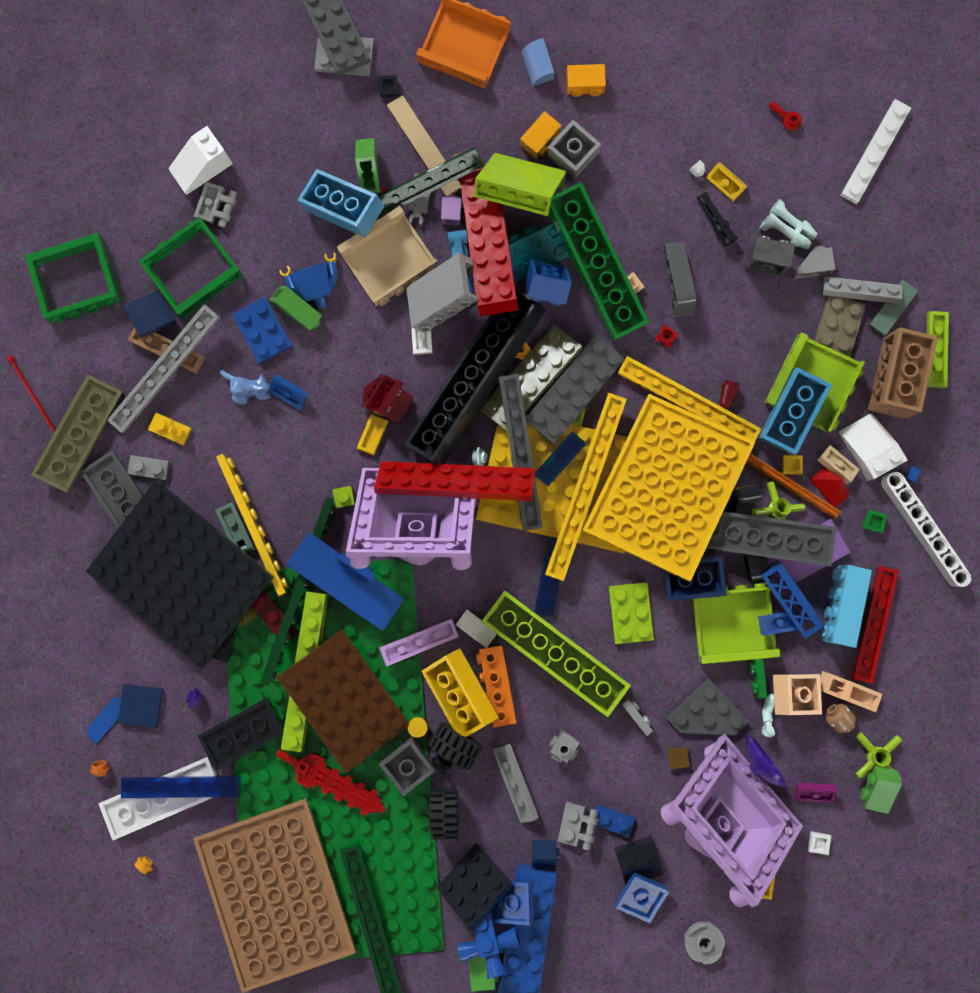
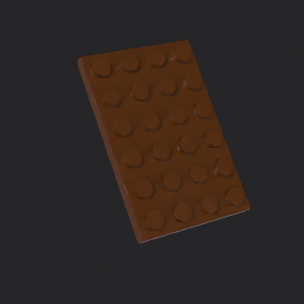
(343, 700)

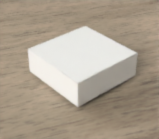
(819, 843)

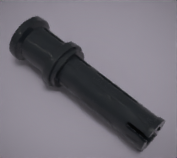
(721, 227)

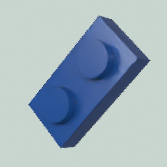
(288, 392)
(776, 623)
(614, 820)

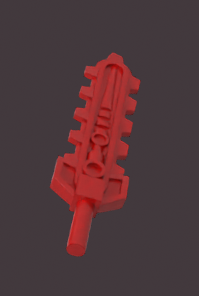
(312, 771)

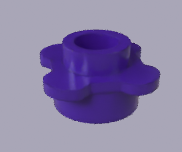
(193, 697)

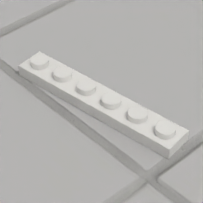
(875, 151)

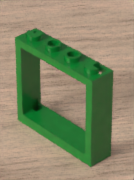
(65, 250)
(207, 292)

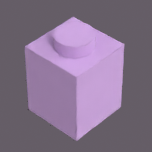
(451, 210)

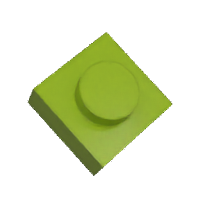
(343, 497)

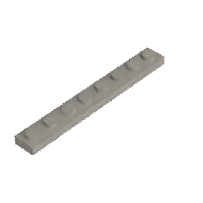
(163, 368)

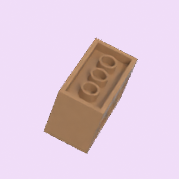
(902, 373)

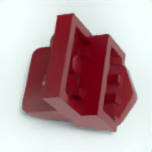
(386, 398)

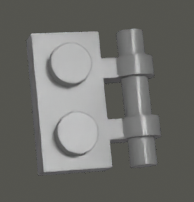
(209, 204)
(572, 823)

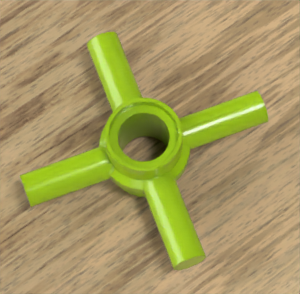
(778, 507)
(872, 752)

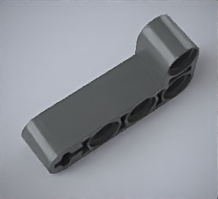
(680, 279)

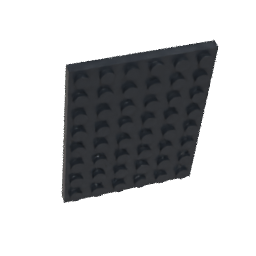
(179, 574)

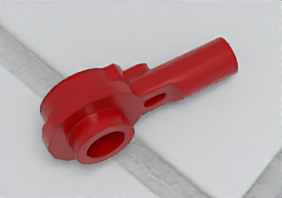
(790, 120)

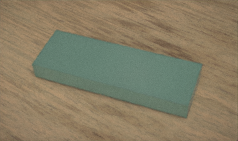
(890, 312)

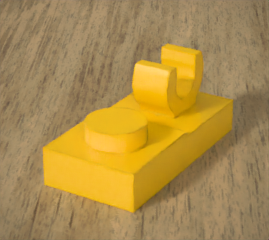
(169, 429)

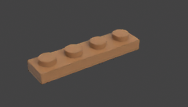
(158, 344)

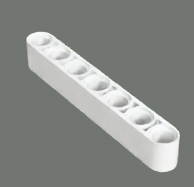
(934, 533)

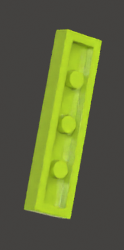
(939, 326)

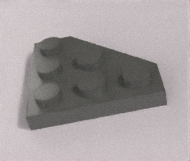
(707, 713)

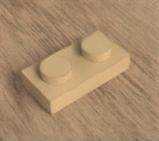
(838, 464)

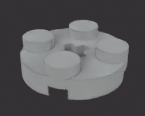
(715, 944)

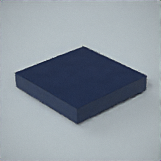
(149, 314)
(140, 705)

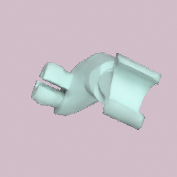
(767, 729)

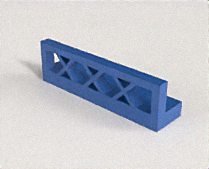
(795, 593)

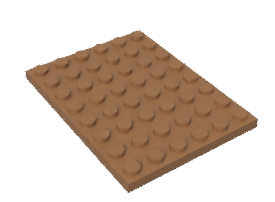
(274, 895)

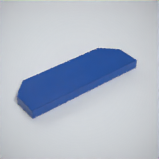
(104, 720)

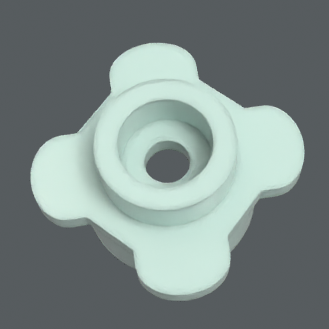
(479, 457)

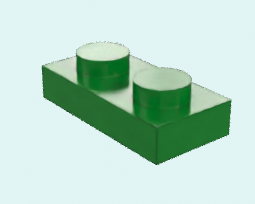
(759, 685)

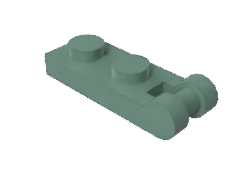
(234, 526)

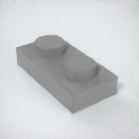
(148, 467)
(643, 722)

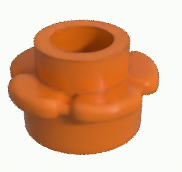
(99, 768)

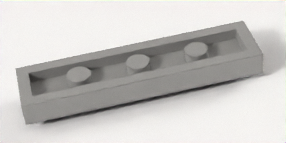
(862, 290)
(515, 783)

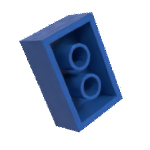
(548, 282)

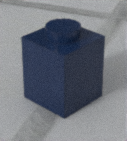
(544, 853)

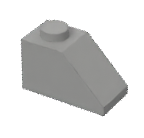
(817, 263)

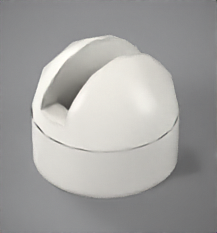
(698, 169)

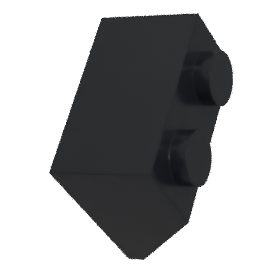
(639, 857)

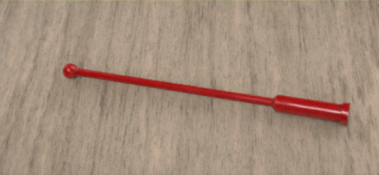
(11, 359)

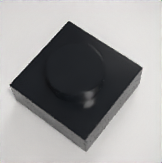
(388, 86)

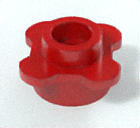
(665, 330)

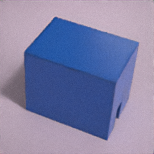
(912, 474)

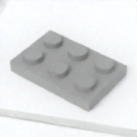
(323, 64)

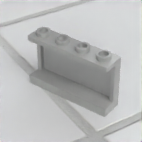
(440, 293)

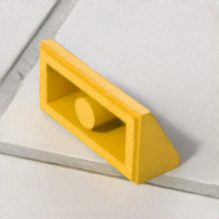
(726, 181)

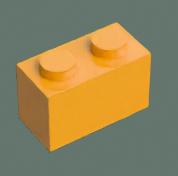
(585, 79)
(540, 135)

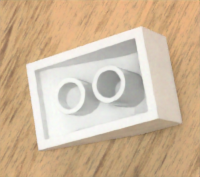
(199, 161)
(872, 447)

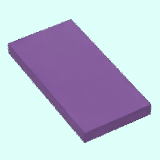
(800, 570)

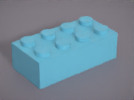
(846, 605)

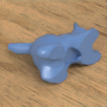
(243, 388)

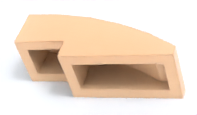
(850, 691)

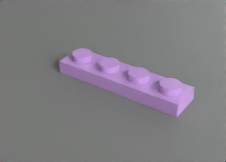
(418, 642)

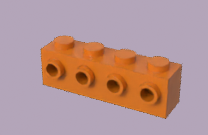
(497, 684)

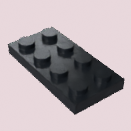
(241, 733)

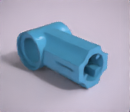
(458, 242)

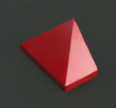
(830, 486)

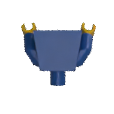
(313, 281)

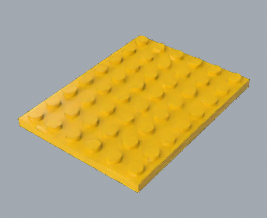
(669, 487)
(557, 496)

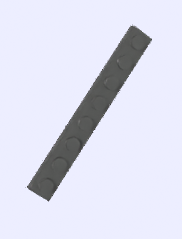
(519, 445)

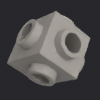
(567, 740)

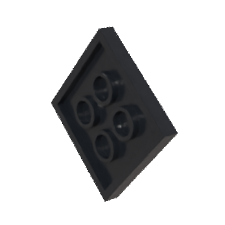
(474, 886)

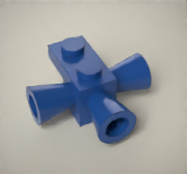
(489, 945)

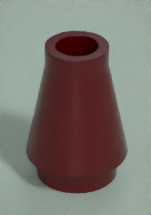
(728, 393)

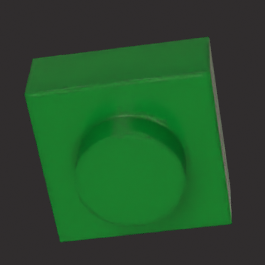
(874, 521)

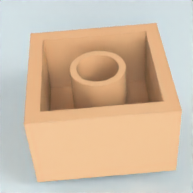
(797, 694)

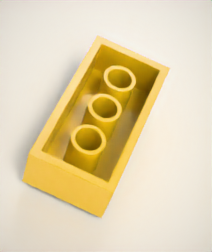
(459, 693)

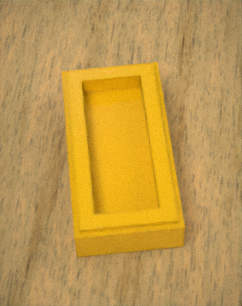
(372, 434)

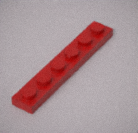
(875, 624)

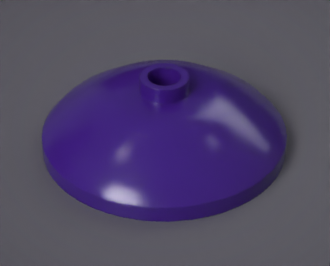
(762, 763)

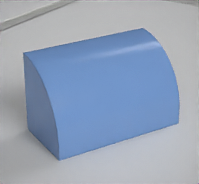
(538, 62)

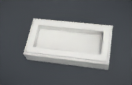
(475, 628)

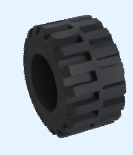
(454, 747)
(444, 813)

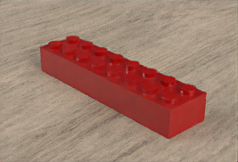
(489, 251)

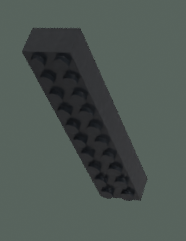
(473, 380)

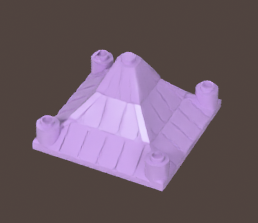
(409, 526)
(735, 821)

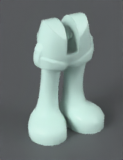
(798, 236)

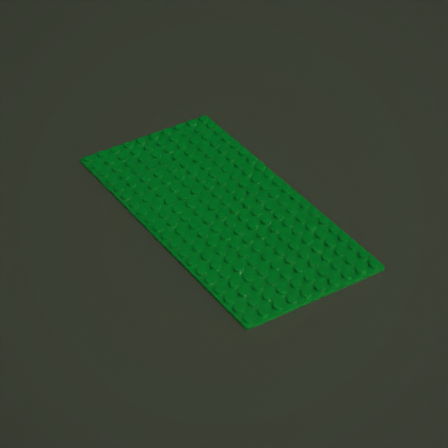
(394, 842)

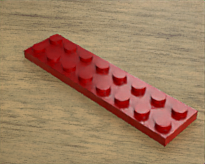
(455, 481)

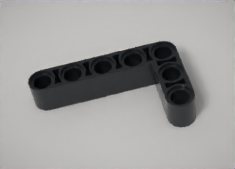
(743, 503)

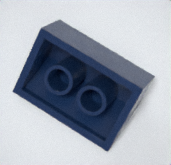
(706, 582)

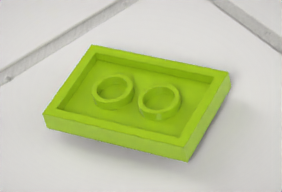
(631, 613)

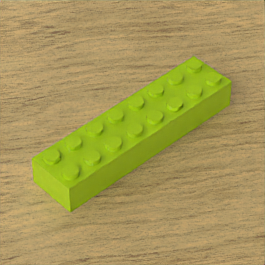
(556, 653)

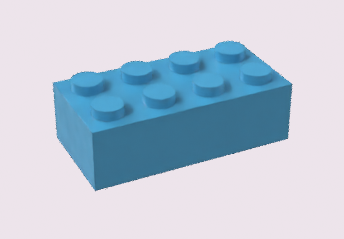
(341, 203)
(794, 411)

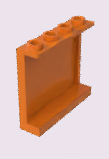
(464, 42)

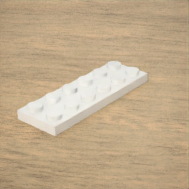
(131, 814)

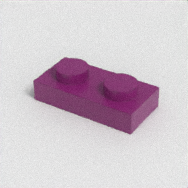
(815, 792)

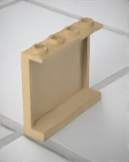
(387, 257)

